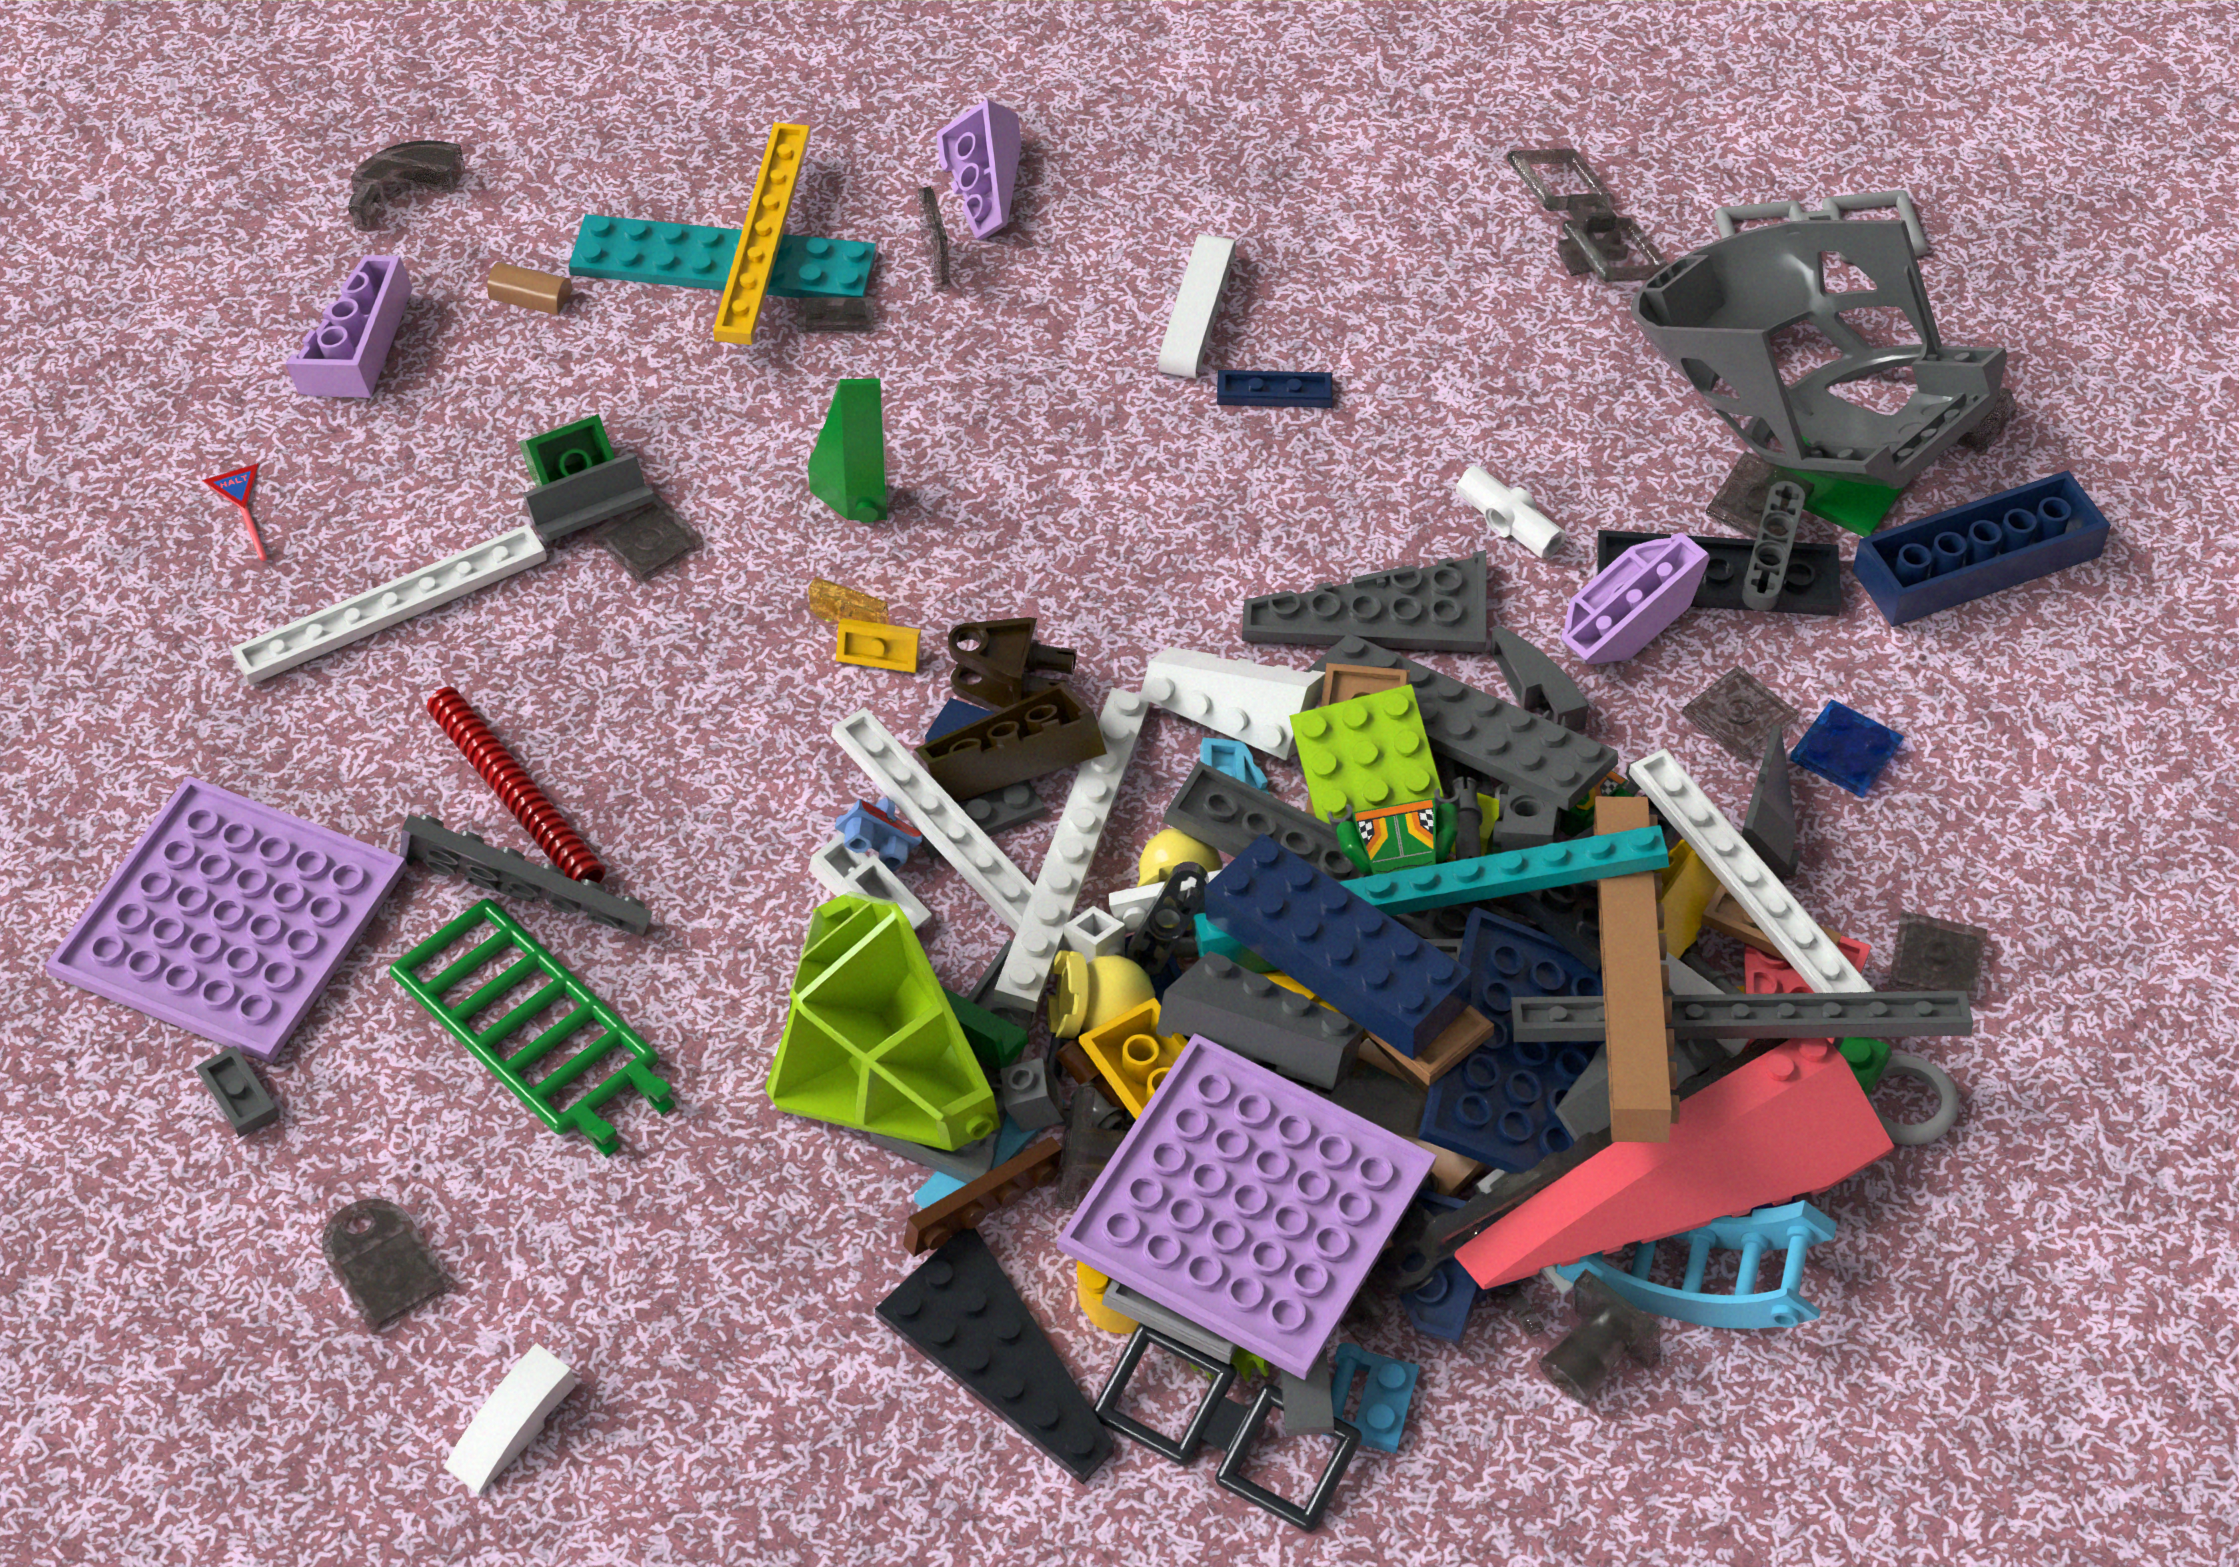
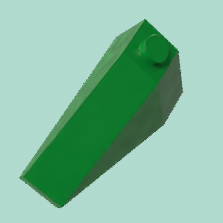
(850, 453)

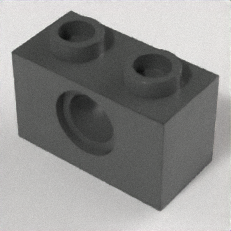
(1526, 821)

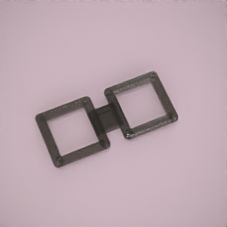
(1590, 211)

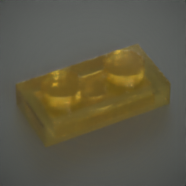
(836, 602)

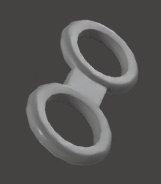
(1938, 1081)

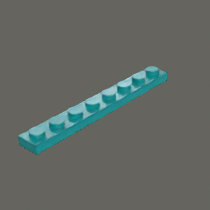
(1514, 871)

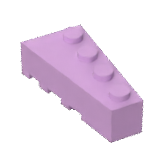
(356, 332)

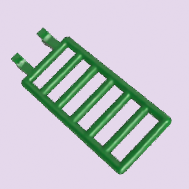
(581, 1113)

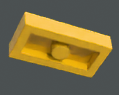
(878, 645)

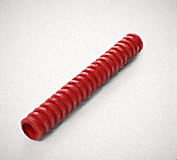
(513, 786)

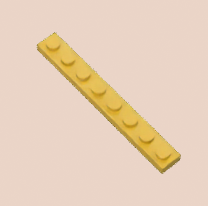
(762, 234)

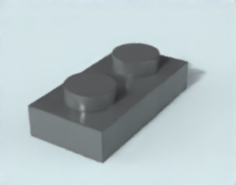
(237, 1091)

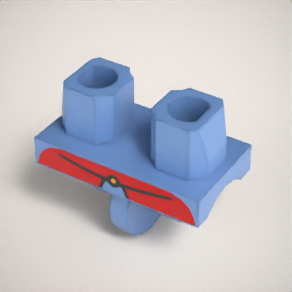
(878, 829)

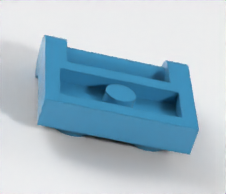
(1384, 1398)

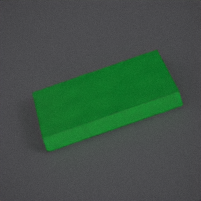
(1847, 503)

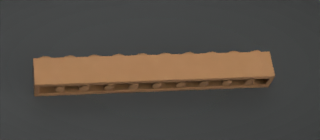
(1634, 988)

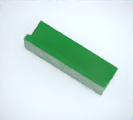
(988, 1035)

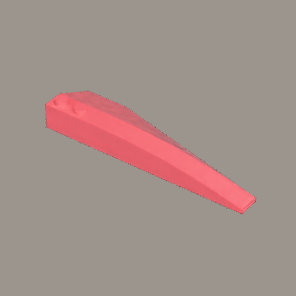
(1743, 1142)

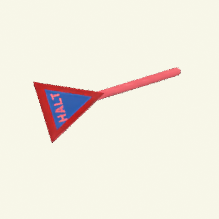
(237, 488)

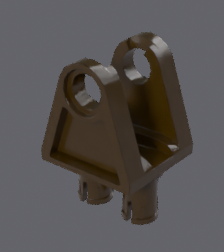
(1005, 662)

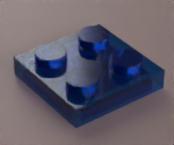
(1847, 748)

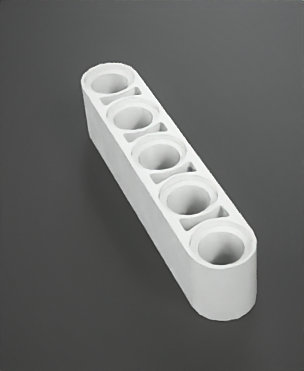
(1196, 305)

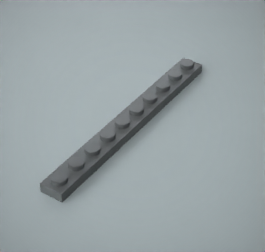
(1758, 1016)

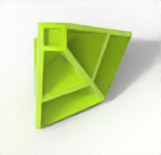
(875, 1034)

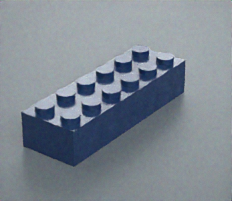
(1980, 548)
(1338, 946)

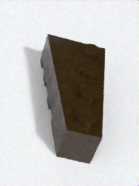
(1014, 744)

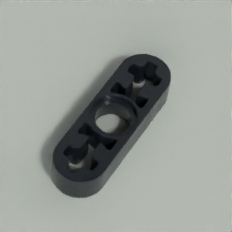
(1168, 900)

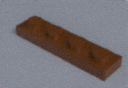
(982, 1196)

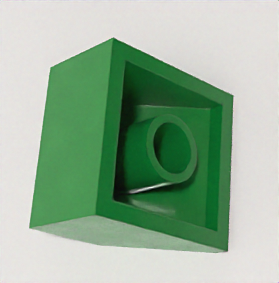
(566, 450)

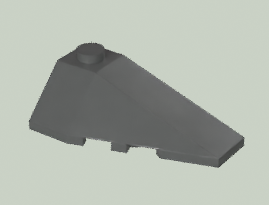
(1587, 1101)

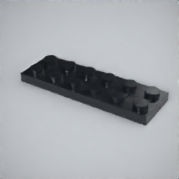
(1808, 585)

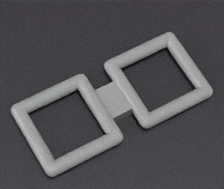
(1831, 211)

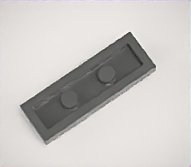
(998, 811)

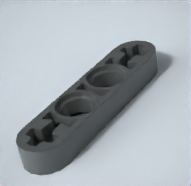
(1773, 545)

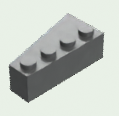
(1261, 1021)

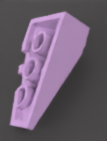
(984, 159)

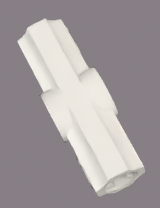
(1510, 512)

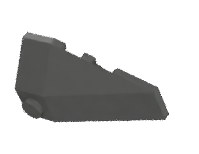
(1770, 816)

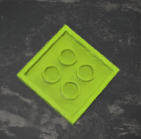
(1365, 753)

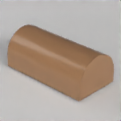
(528, 288)

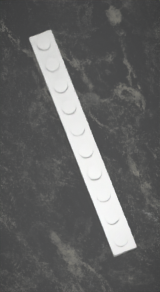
(1071, 854)

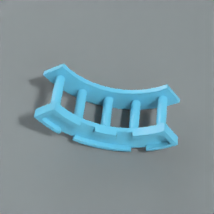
(1776, 1228)

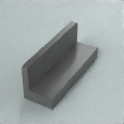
(587, 497)

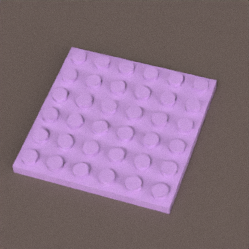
(227, 918)
(1247, 1205)

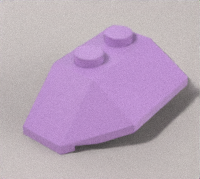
(1634, 599)

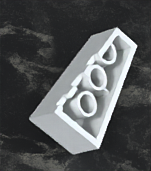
(1233, 695)

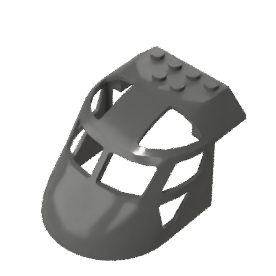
(1725, 301)

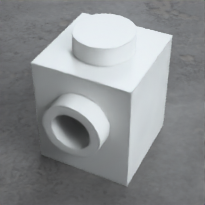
(1095, 934)

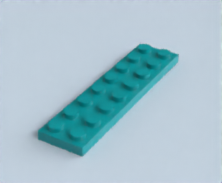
(705, 254)

